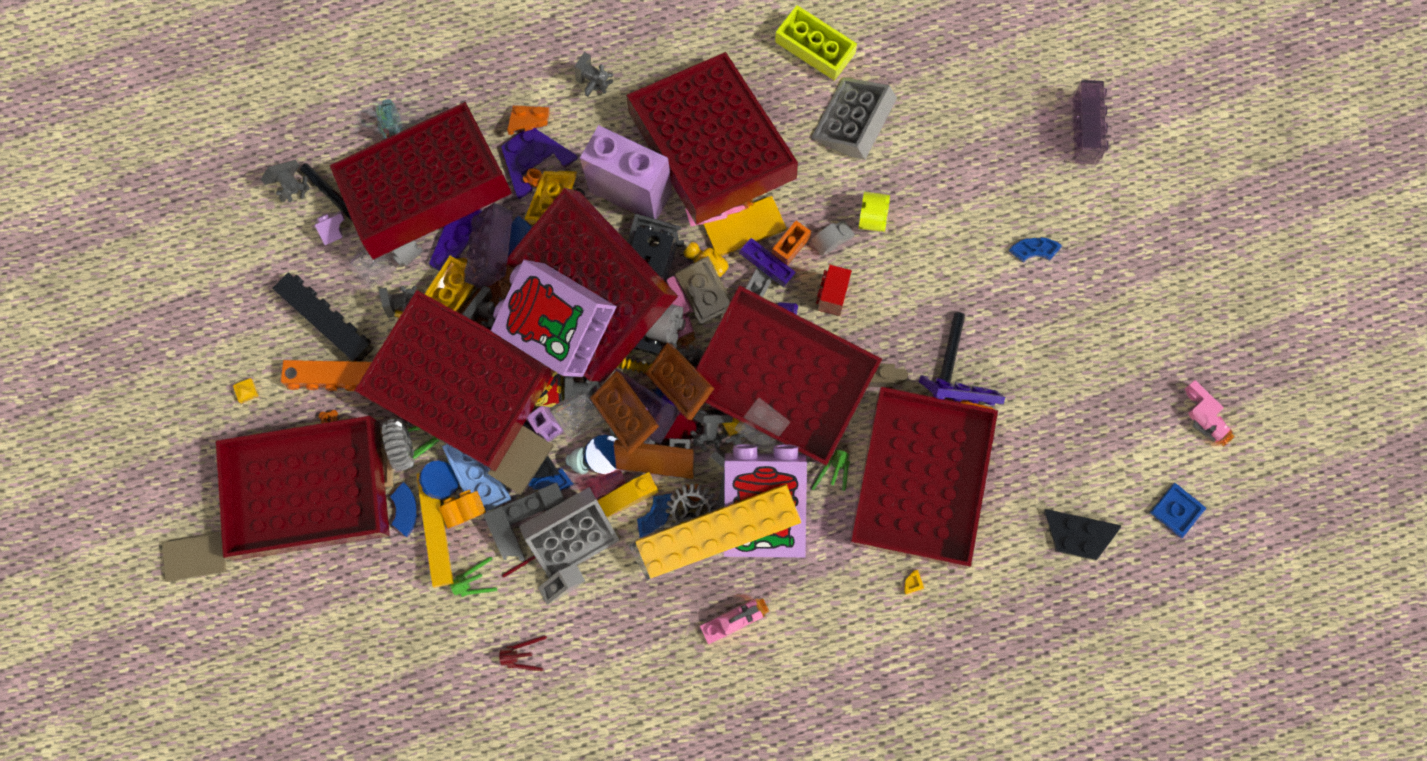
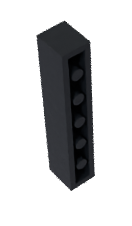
(322, 318)

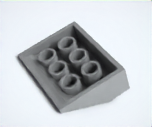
(855, 117)
(569, 532)

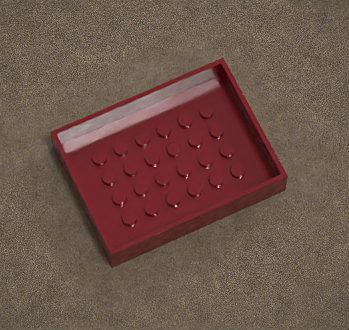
(714, 137)
(419, 180)
(593, 254)
(789, 365)
(455, 380)
(924, 478)
(301, 488)

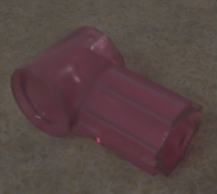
(603, 485)

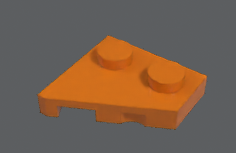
(527, 118)

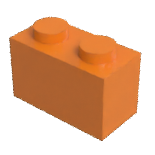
(791, 242)

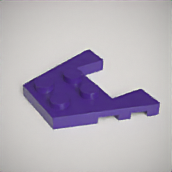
(528, 151)

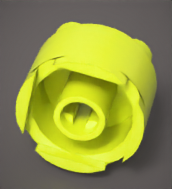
(874, 211)

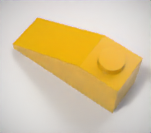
(628, 494)

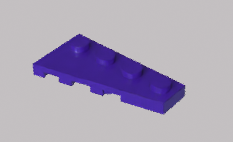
(452, 240)
(961, 391)

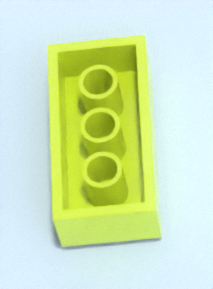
(815, 42)

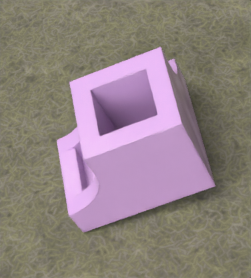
(329, 227)
(544, 423)

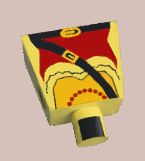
(553, 392)

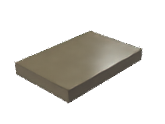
(704, 289)
(522, 460)
(193, 557)

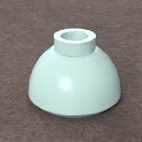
(577, 461)

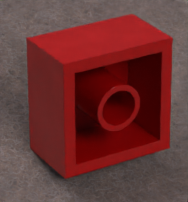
(834, 289)

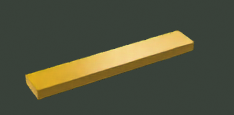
(435, 540)

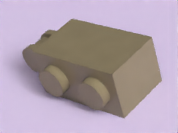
(887, 376)

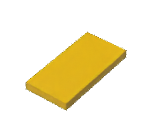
(757, 222)

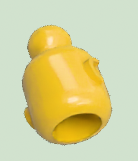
(695, 253)

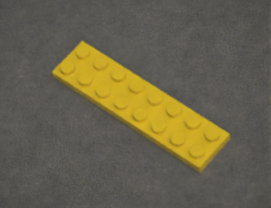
(718, 531)

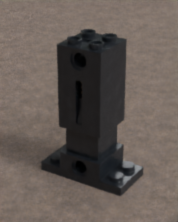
(660, 260)

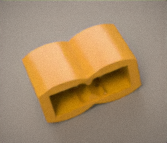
(462, 509)

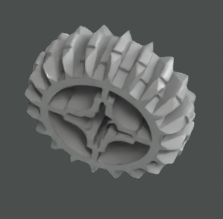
(398, 444)
(688, 503)

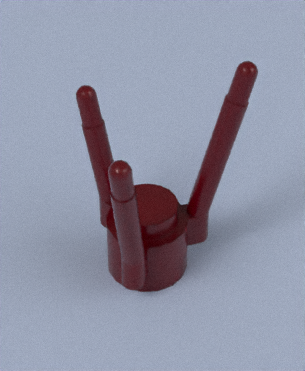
(510, 655)

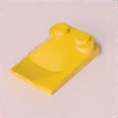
(548, 189)
(450, 286)

